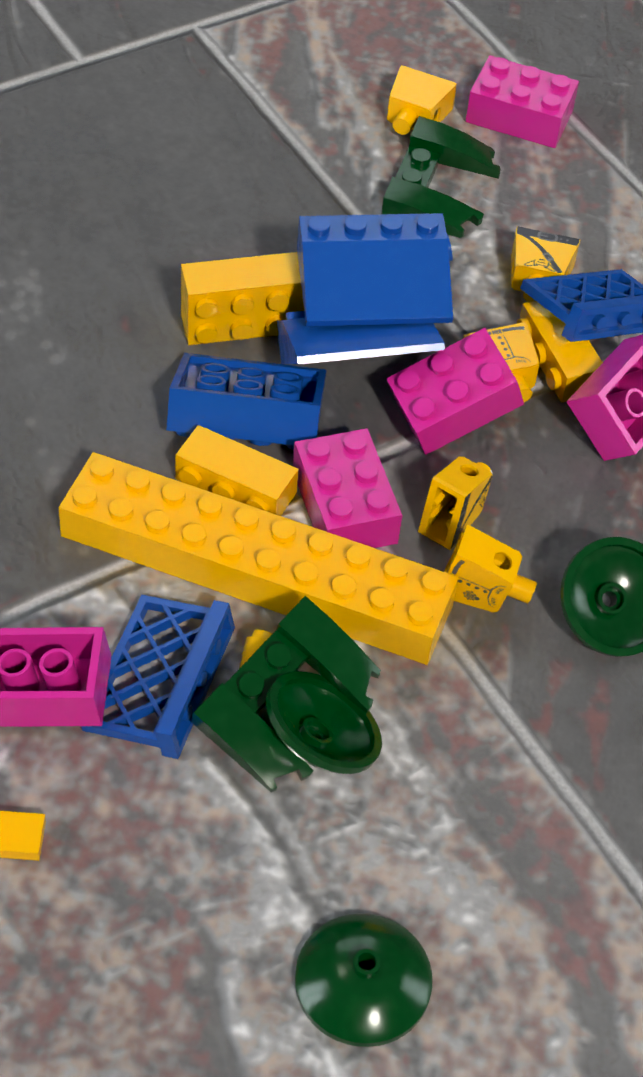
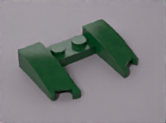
(433, 145)
(232, 710)

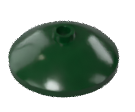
(610, 568)
(322, 724)
(357, 1003)

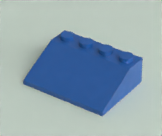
(374, 269)
(333, 343)
(246, 399)

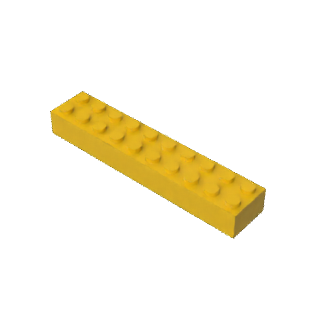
(257, 555)

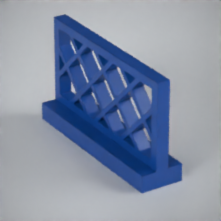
(591, 303)
(193, 673)

